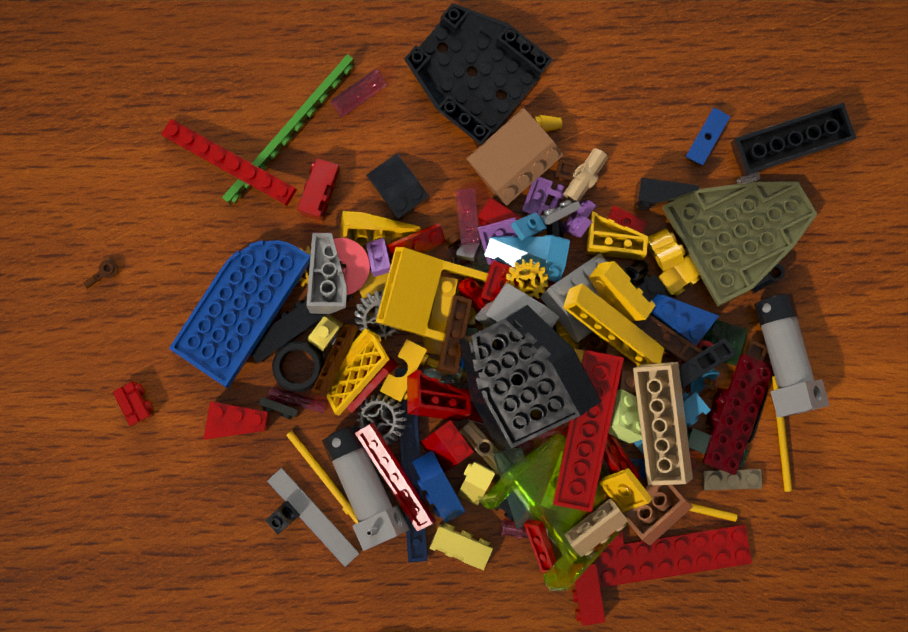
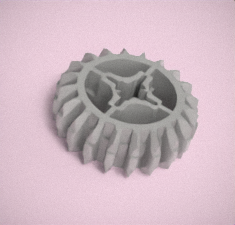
(365, 316)
(387, 405)

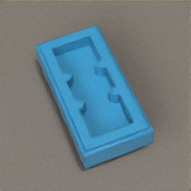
(528, 226)

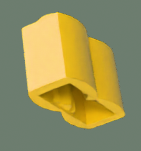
(665, 249)
(679, 276)

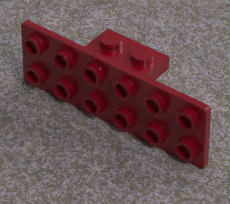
(735, 413)

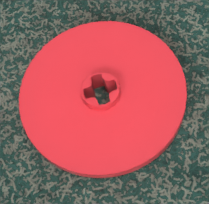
(356, 263)

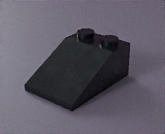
(398, 187)
(655, 193)

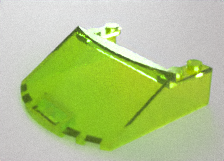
(535, 484)

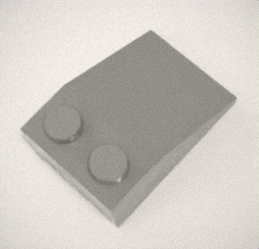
(512, 299)

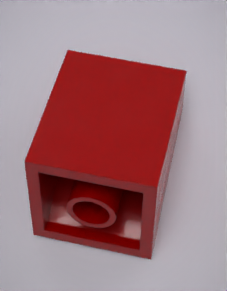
(447, 445)

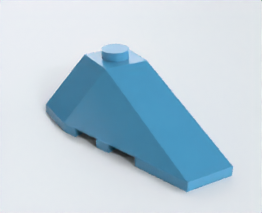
(548, 250)

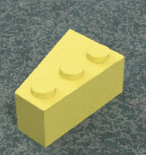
(476, 482)
(461, 546)

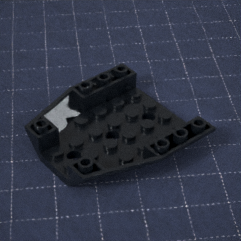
(502, 60)
(550, 373)

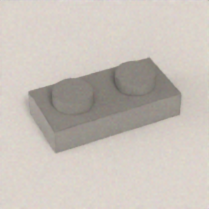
(566, 208)

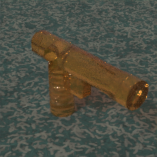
(710, 388)

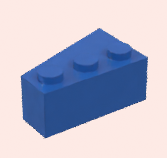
(683, 318)
(438, 487)

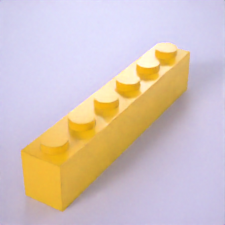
(612, 326)

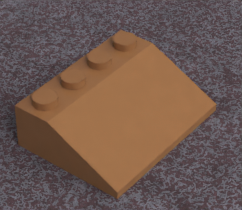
(514, 157)

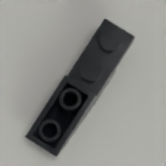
(705, 362)

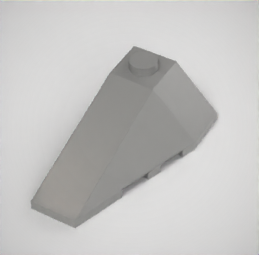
(326, 280)

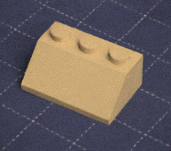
(596, 528)

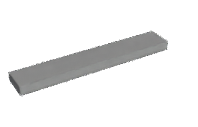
(313, 517)

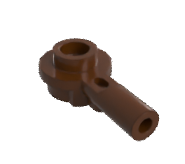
(107, 269)

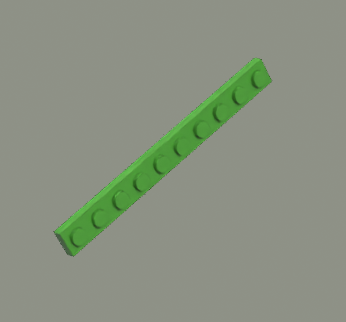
(294, 124)

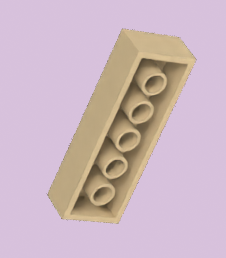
(663, 423)

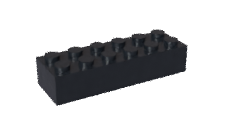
(793, 140)

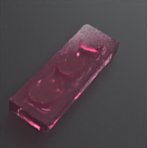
(358, 93)
(467, 216)

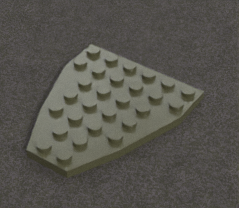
(739, 232)

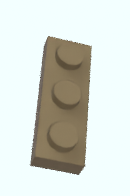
(725, 481)

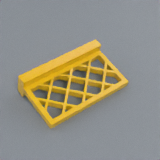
(363, 347)

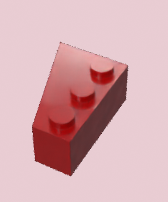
(318, 189)
(372, 385)
(435, 399)
(233, 420)

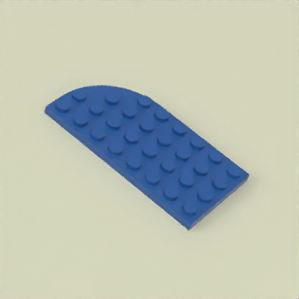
(239, 308)

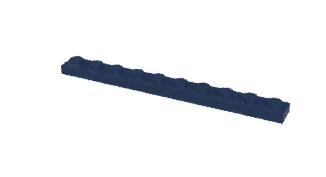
(409, 452)

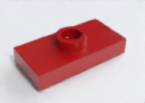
(627, 219)

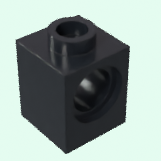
(282, 517)

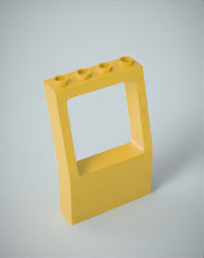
(412, 291)

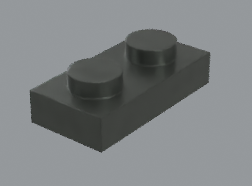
(271, 405)

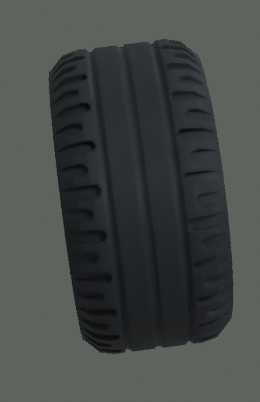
(278, 362)

